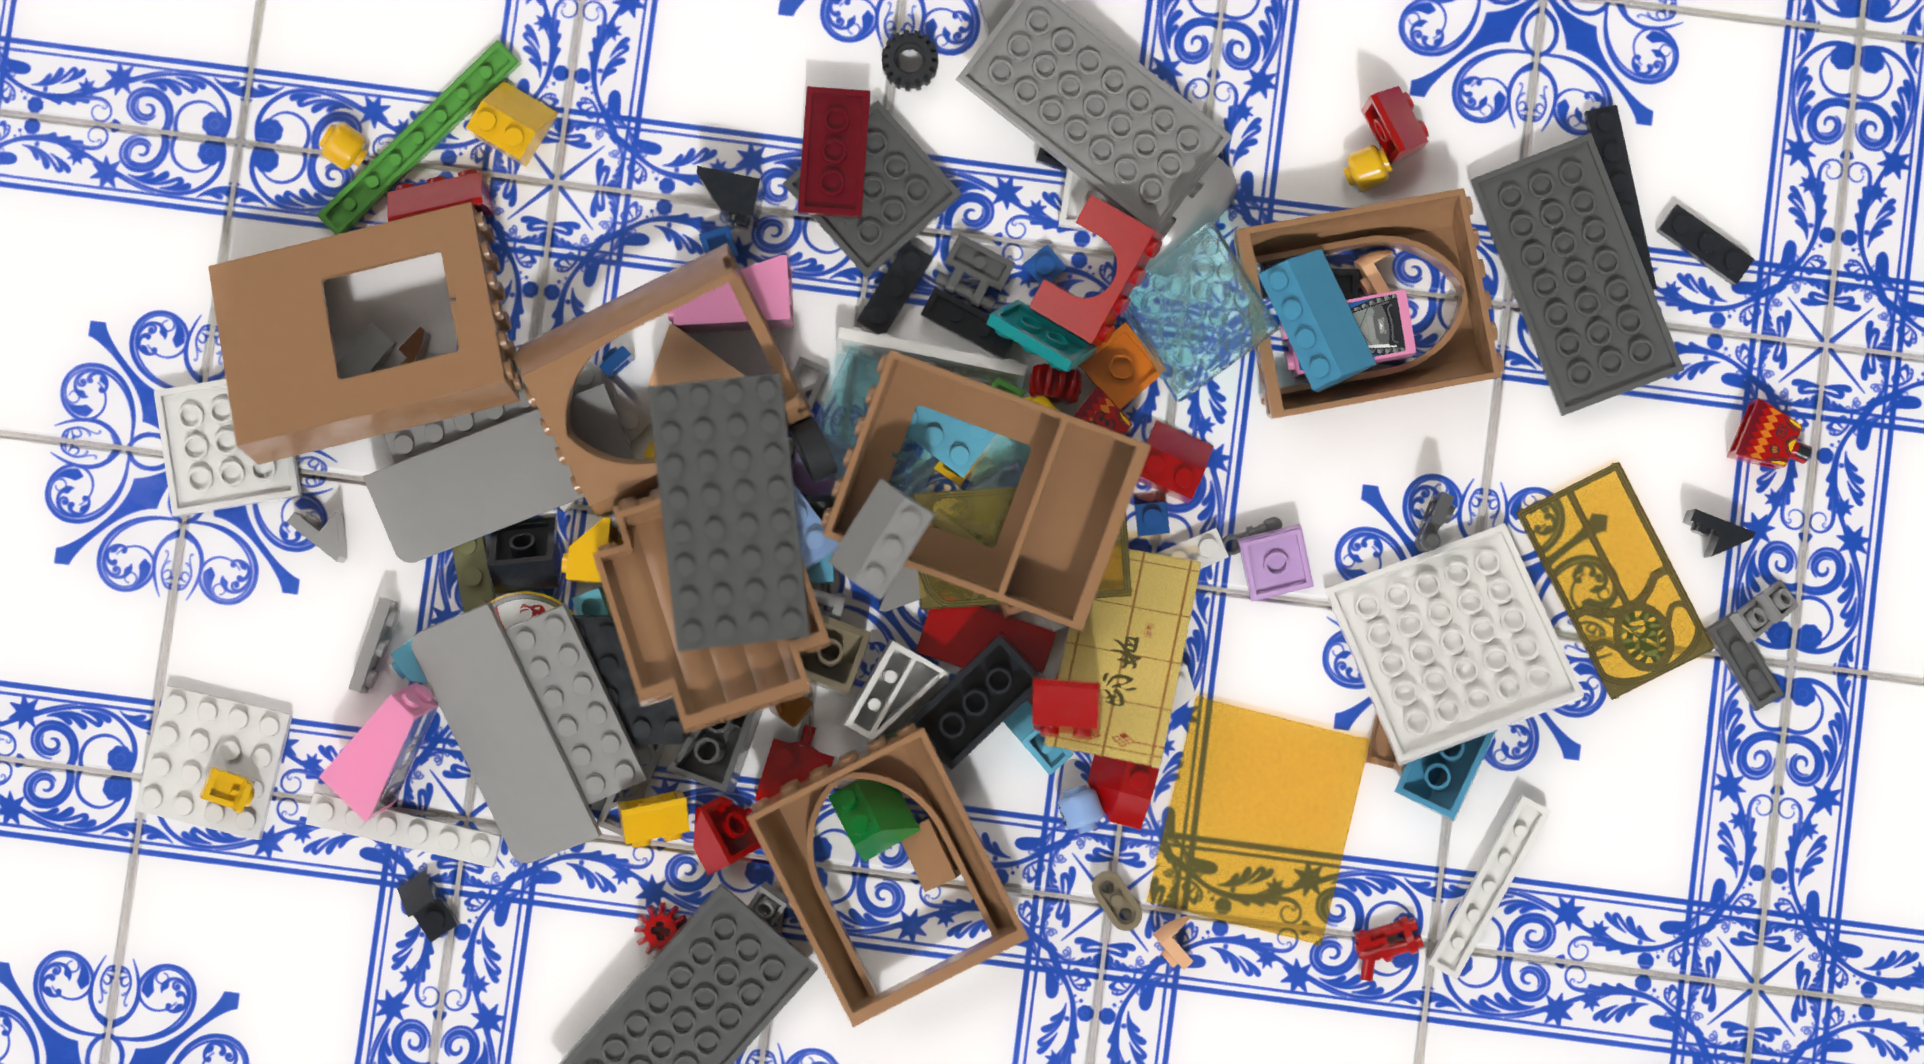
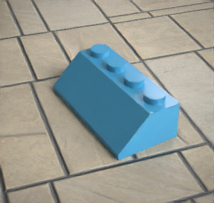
(1317, 319)
(1444, 777)

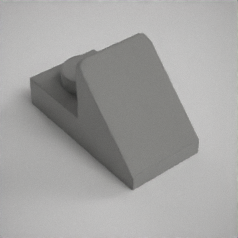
(329, 539)

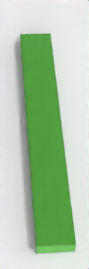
(419, 139)

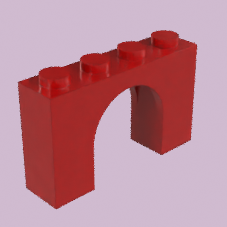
(1133, 246)

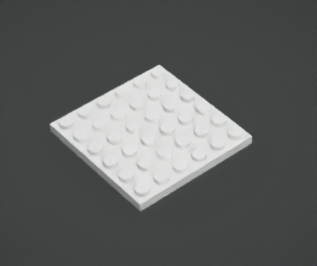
(1453, 644)

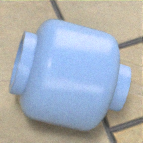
(1080, 809)

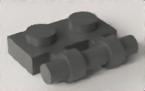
(978, 263)
(1436, 514)

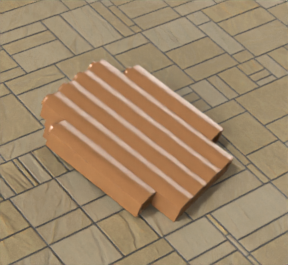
(706, 682)

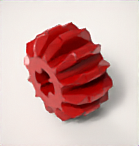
(1055, 384)
(648, 930)

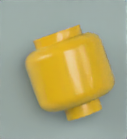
(343, 146)
(1368, 168)

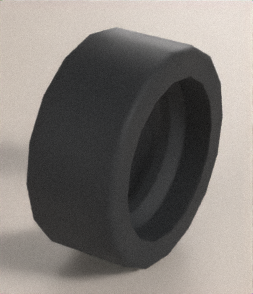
(813, 450)

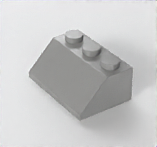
(881, 538)

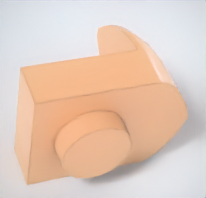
(1371, 279)
(1173, 952)

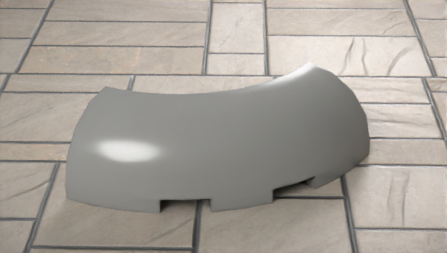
(1203, 205)

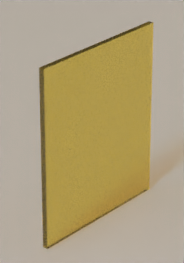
(1258, 820)

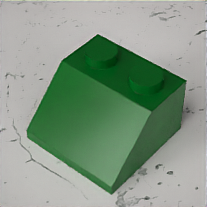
(873, 816)

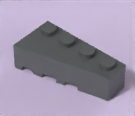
(717, 752)

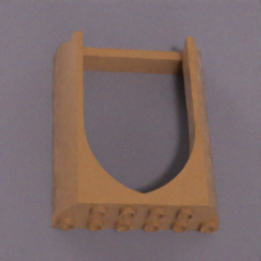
(1426, 225)
(556, 359)
(786, 835)

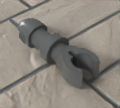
(1268, 525)

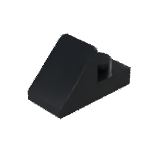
(1724, 534)
(427, 906)

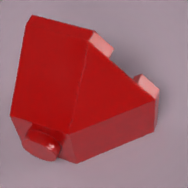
(1123, 789)
(722, 834)

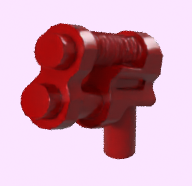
(1373, 944)

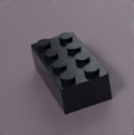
(977, 700)

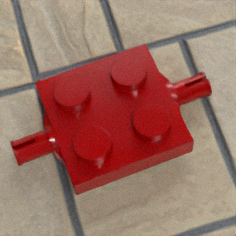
(790, 762)

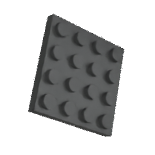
(899, 200)

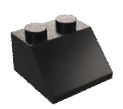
(735, 195)
(525, 556)

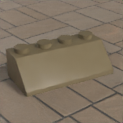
(838, 664)

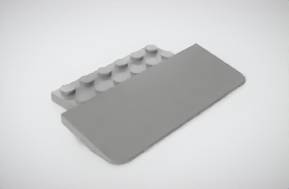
(483, 472)
(530, 723)

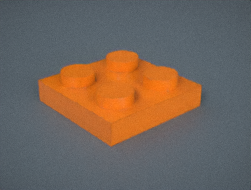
(1121, 367)

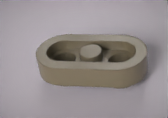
(1116, 900)

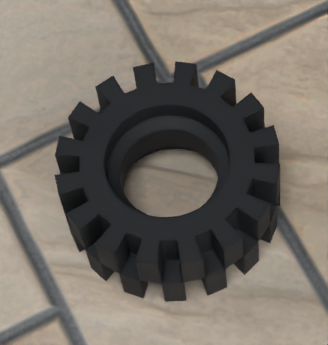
(904, 42)

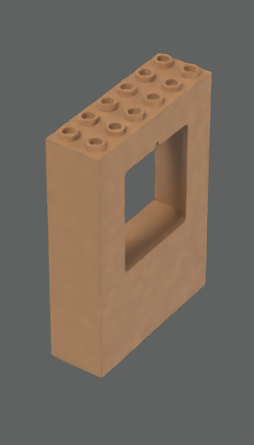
(283, 352)
(1062, 508)

